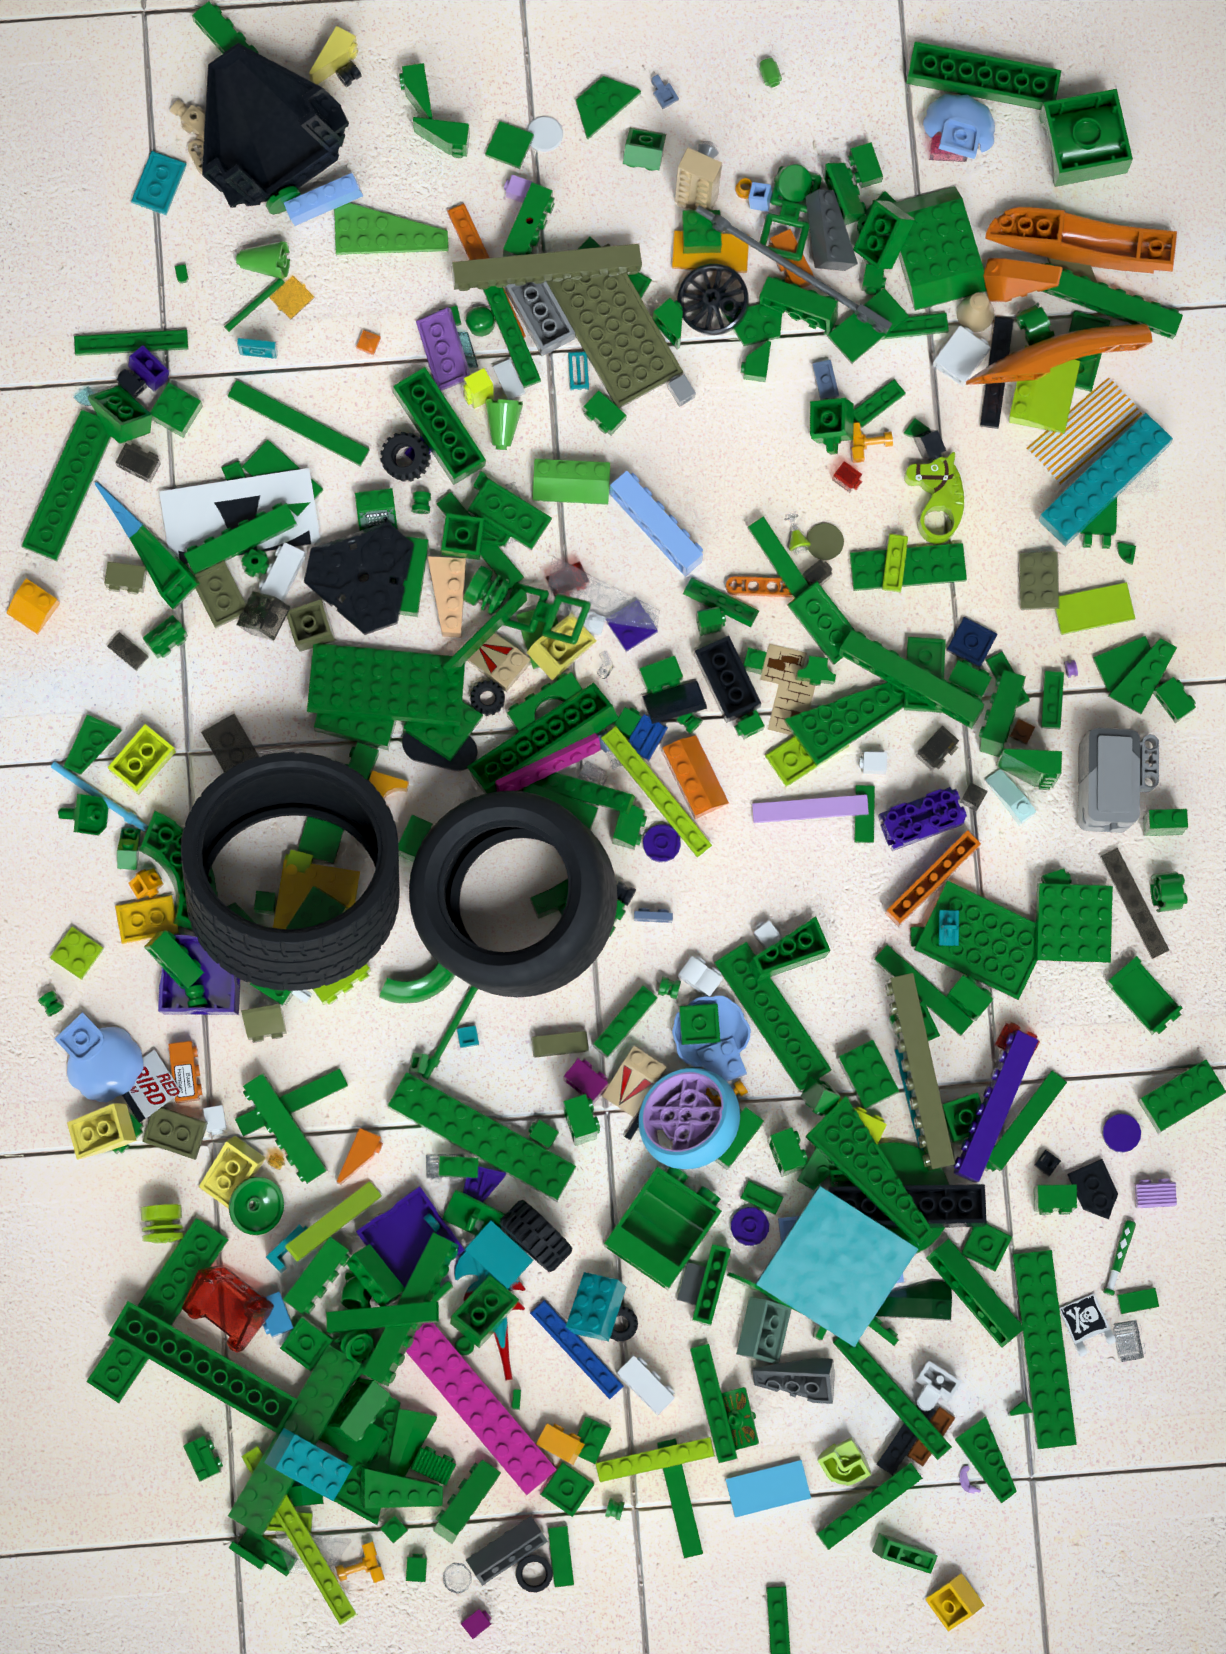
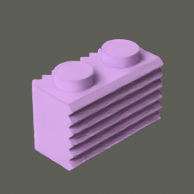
(1155, 1194)

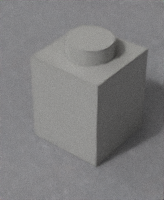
(681, 390)

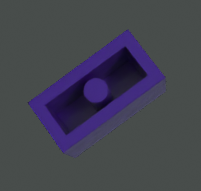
(148, 368)

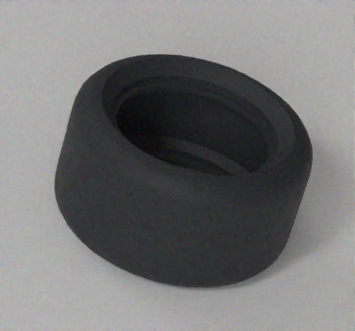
(453, 848)

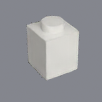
(874, 763)
(767, 934)
(216, 1120)

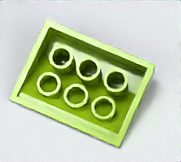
(1046, 401)

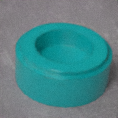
(432, 1222)

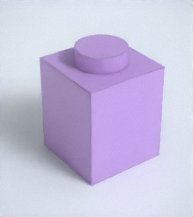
(517, 188)

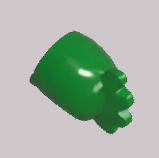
(354, 1294)

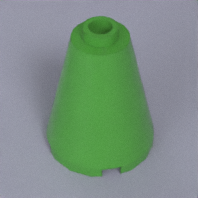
(266, 259)
(503, 421)

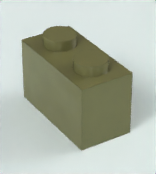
(125, 577)

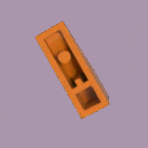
(361, 1152)

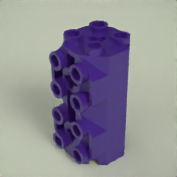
(922, 818)

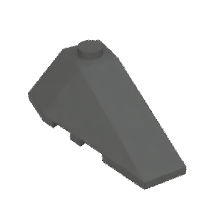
(806, 1378)

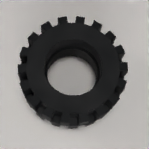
(391, 449)

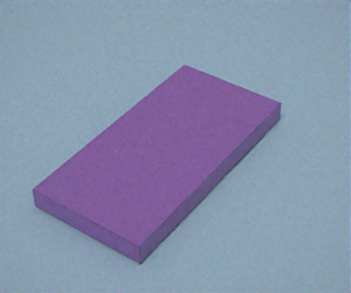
(443, 348)

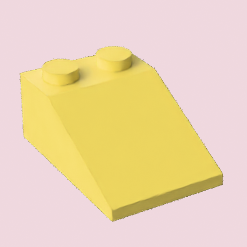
(335, 55)
(557, 656)
(101, 1130)
(231, 1167)

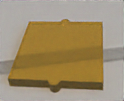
(291, 297)

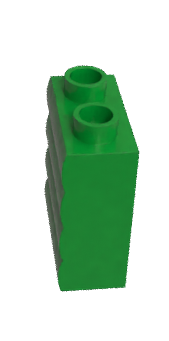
(664, 1226)

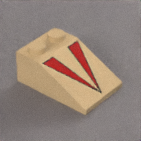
(500, 661)
(633, 1081)

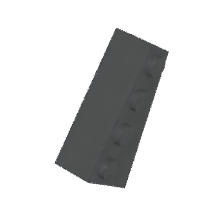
(828, 232)

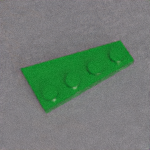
(1139, 684)

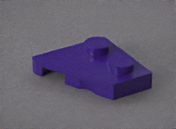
(484, 1185)

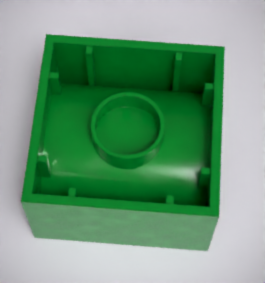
(1087, 137)

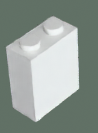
(961, 355)

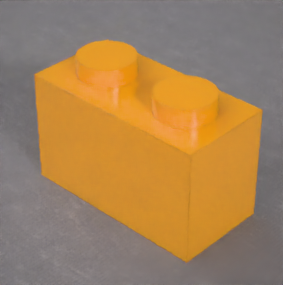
(560, 1444)

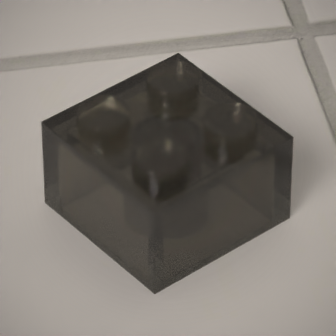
(263, 615)

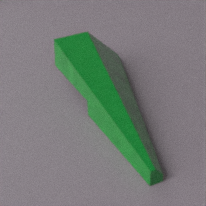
(409, 1436)

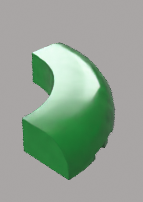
(163, 845)

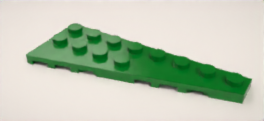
(842, 722)
(855, 1153)

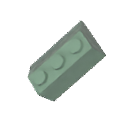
(763, 1330)

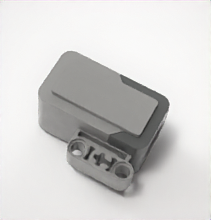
(1113, 776)

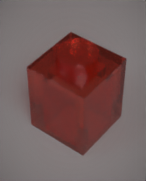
(847, 477)

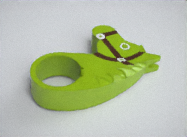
(945, 486)

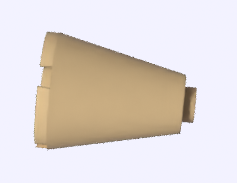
(975, 312)

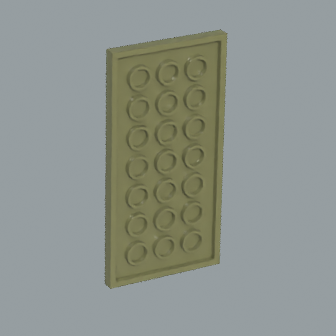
(617, 335)

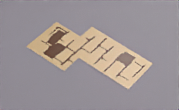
(792, 695)

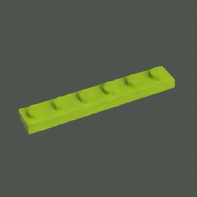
(655, 1459)

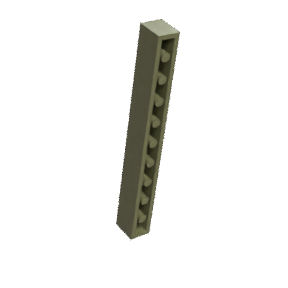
(546, 266)

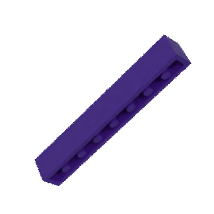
(995, 1107)

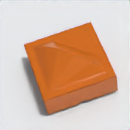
(368, 342)

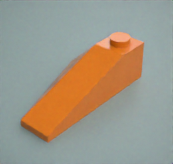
(1016, 278)

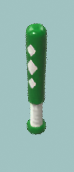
(1122, 1248)

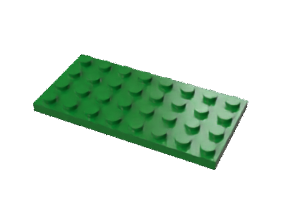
(384, 685)

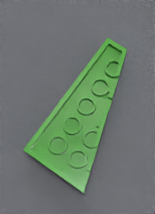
(374, 232)

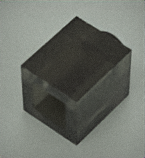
(818, 572)
(973, 796)

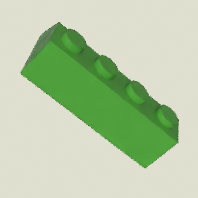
(571, 481)

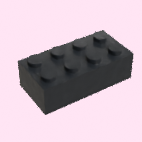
(727, 679)

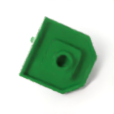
(89, 815)

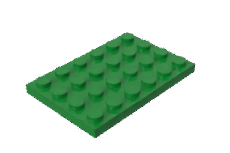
(993, 941)

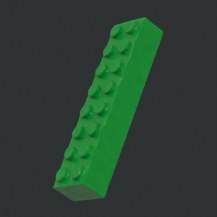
(982, 76)
(564, 725)

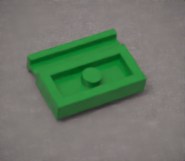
(594, 1437)

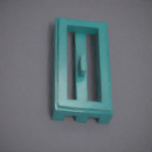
(580, 386)

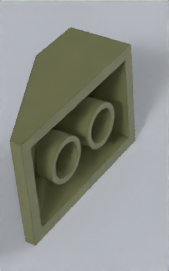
(264, 1022)

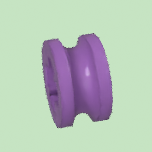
(1071, 668)

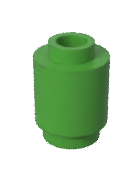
(770, 72)

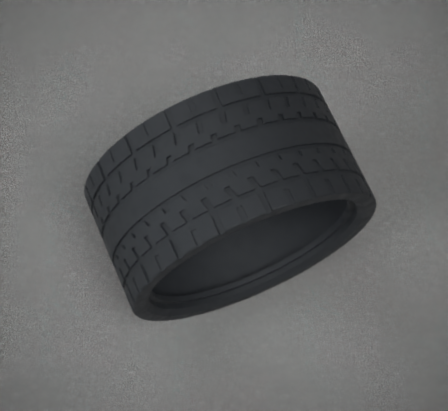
(291, 787)

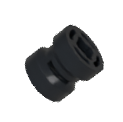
(348, 74)
(625, 893)

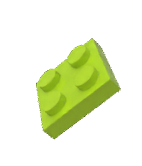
(76, 953)

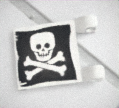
(1085, 1320)

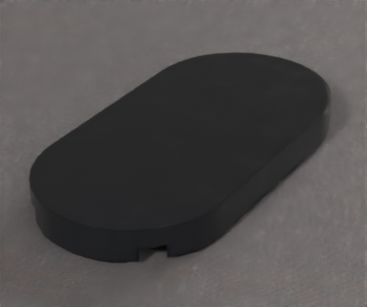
(423, 754)

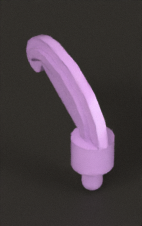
(965, 1482)

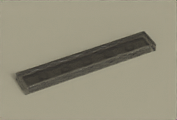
(1134, 903)

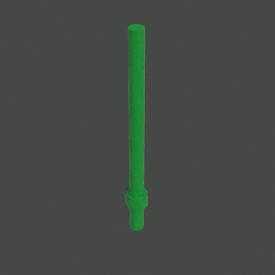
(434, 1060)

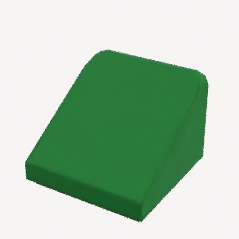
(1021, 1409)

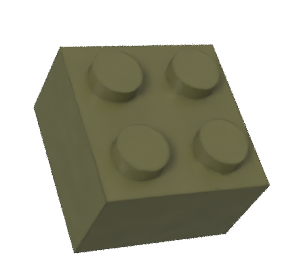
(310, 625)

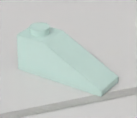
(1011, 797)

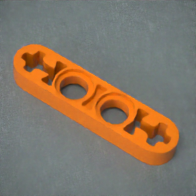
(762, 590)

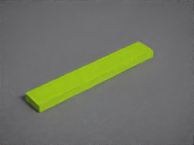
(333, 1221)

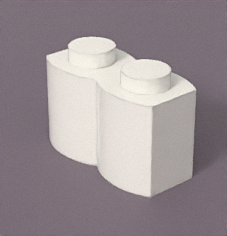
(700, 976)

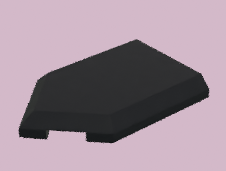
(1095, 1188)

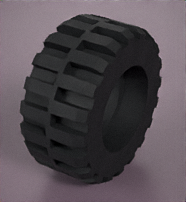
(536, 1235)

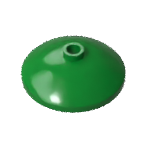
(266, 1208)

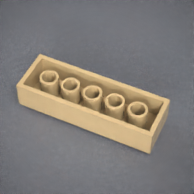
(697, 181)

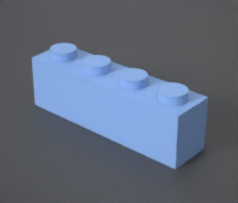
(323, 199)

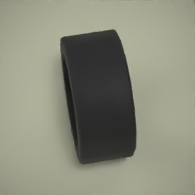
(519, 1573)

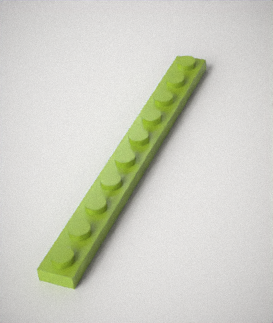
(308, 1551)

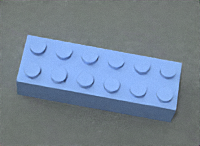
(656, 523)

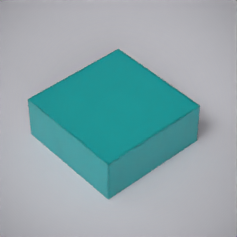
(468, 1036)

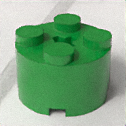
(1035, 324)
(1168, 891)

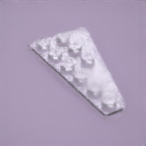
(606, 601)

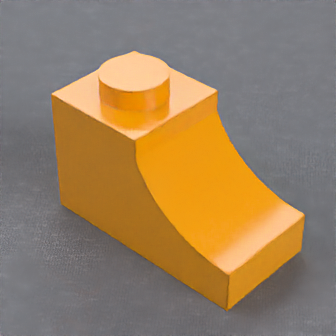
(387, 784)

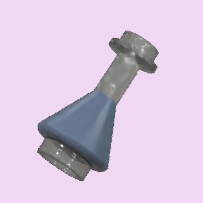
(615, 764)

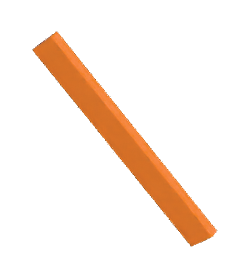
(471, 240)

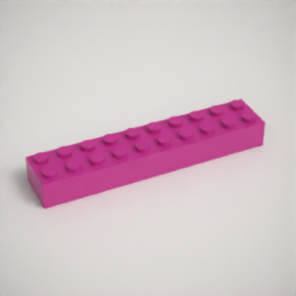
(479, 1408)

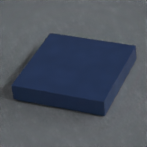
(972, 642)

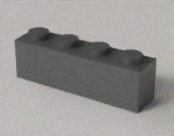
(506, 1550)

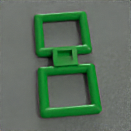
(789, 216)
(547, 613)

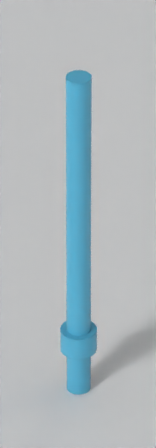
(129, 817)

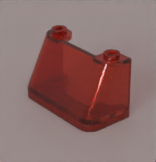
(228, 1304)

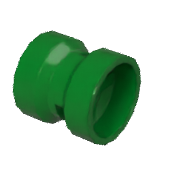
(421, 503)
(692, 724)
(665, 985)
(195, 995)
(51, 1003)

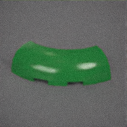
(417, 990)

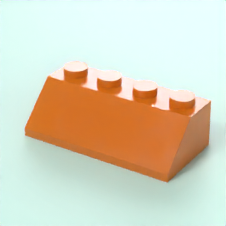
(694, 776)

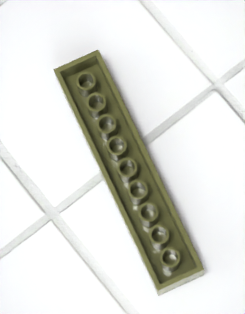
(920, 1072)

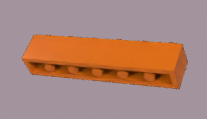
(933, 878)

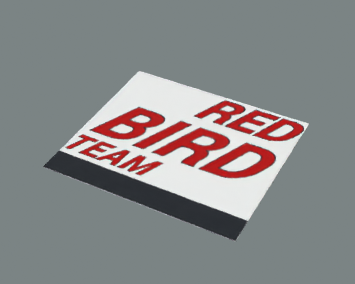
(152, 1088)

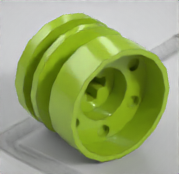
(161, 1223)

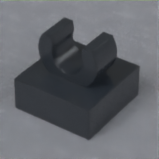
(1047, 1163)

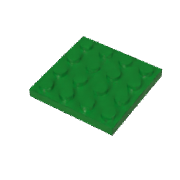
(1073, 923)

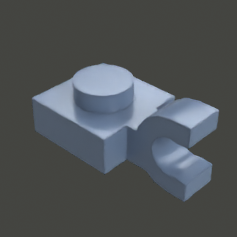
(665, 93)

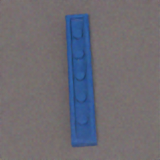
(577, 1350)

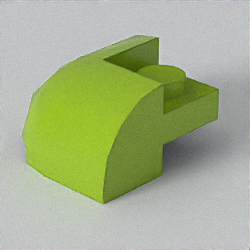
(844, 1463)

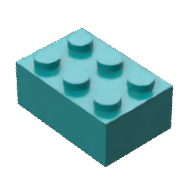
(596, 1306)

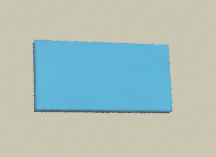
(768, 1488)

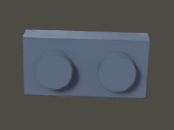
(825, 380)
(660, 916)

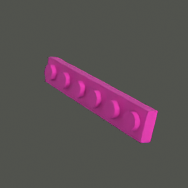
(549, 764)

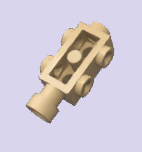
(190, 125)

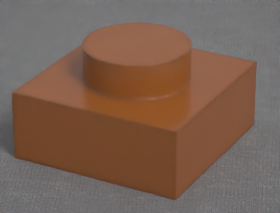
(1022, 731)

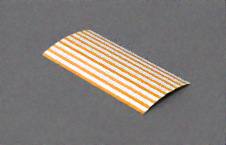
(1089, 431)

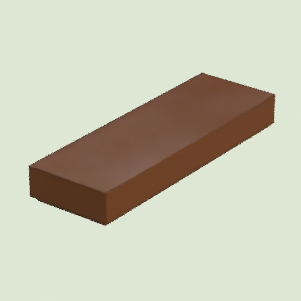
(941, 1421)

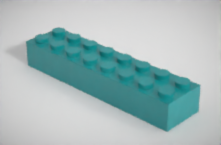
(1105, 479)

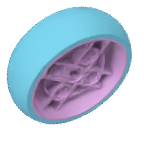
(672, 1098)

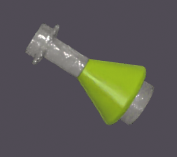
(798, 542)

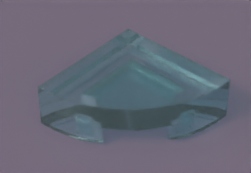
(82, 397)

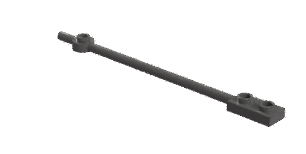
(863, 313)

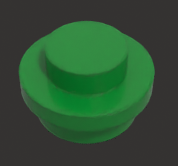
(464, 1346)

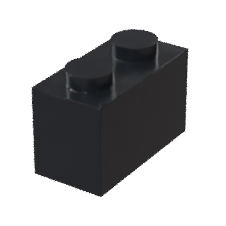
(930, 444)

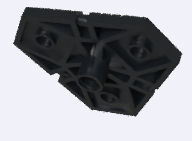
(336, 572)

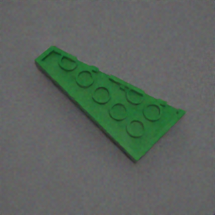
(350, 1492)

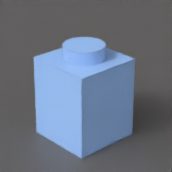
(760, 196)

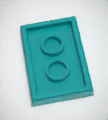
(159, 183)
(499, 1254)

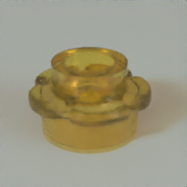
(276, 1161)

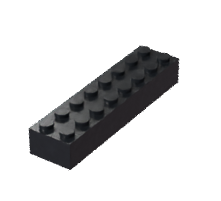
(940, 1204)

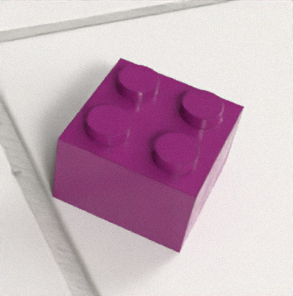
(586, 1080)

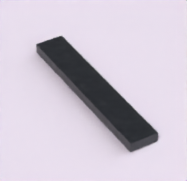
(994, 391)

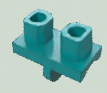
(948, 928)

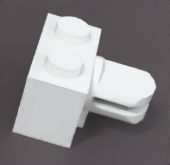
(936, 1384)

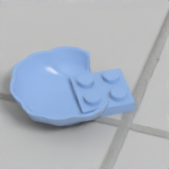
(961, 123)
(720, 1057)
(101, 1060)

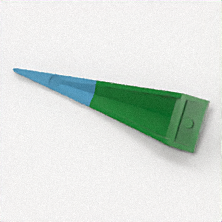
(164, 567)

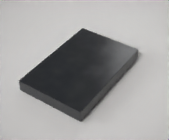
(674, 702)

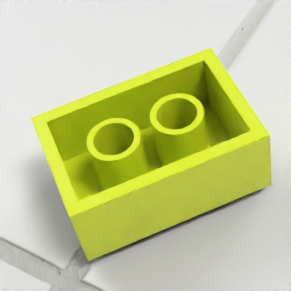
(141, 759)

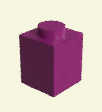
(476, 1623)

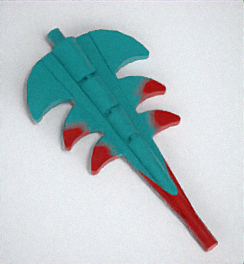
(469, 1266)

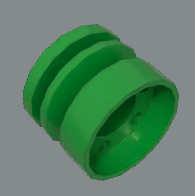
(486, 590)

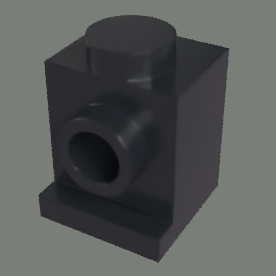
(131, 383)

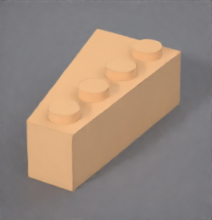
(449, 587)

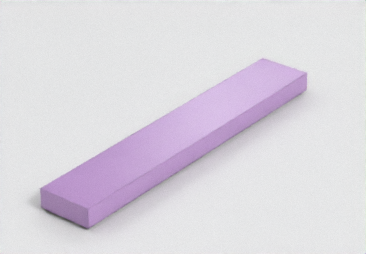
(810, 809)

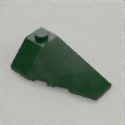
(921, 1301)

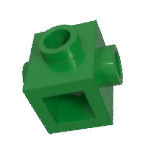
(255, 569)

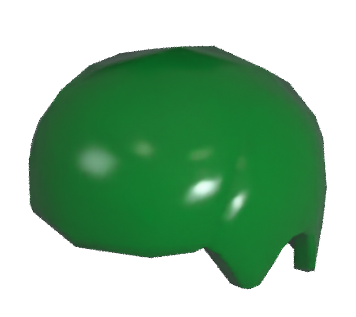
(480, 321)

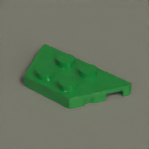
(603, 103)

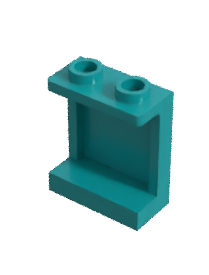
(279, 1251)

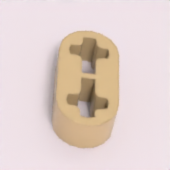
(195, 158)

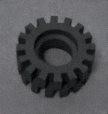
(495, 689)
(632, 1325)

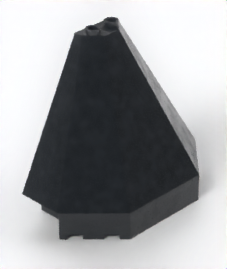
(265, 127)

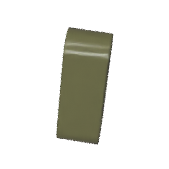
(560, 1044)

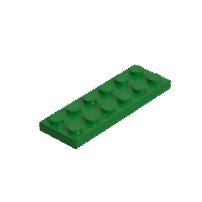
(922, 566)

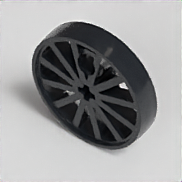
(722, 299)

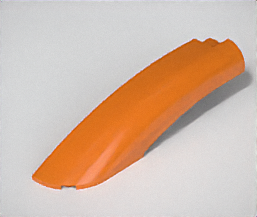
(1084, 240)
(1040, 357)

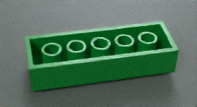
(439, 426)

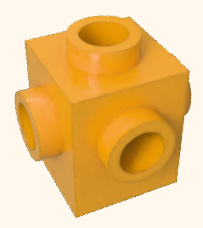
(146, 883)

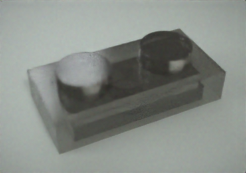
(127, 651)

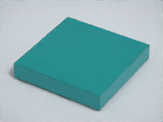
(257, 348)

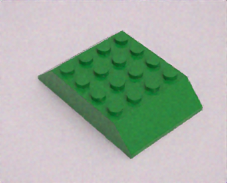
(940, 250)

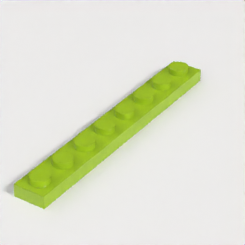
(656, 792)

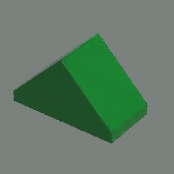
(304, 1496)

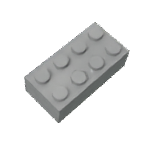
(541, 315)

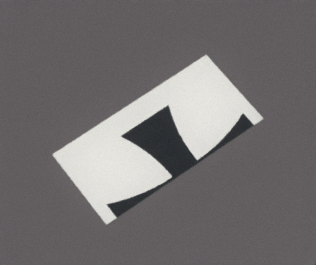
(208, 509)

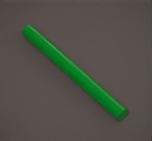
(254, 304)

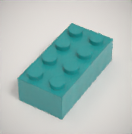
(308, 1464)

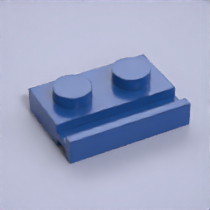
(647, 737)

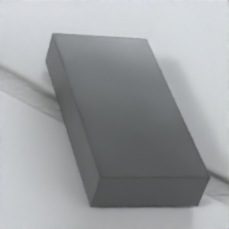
(691, 1283)

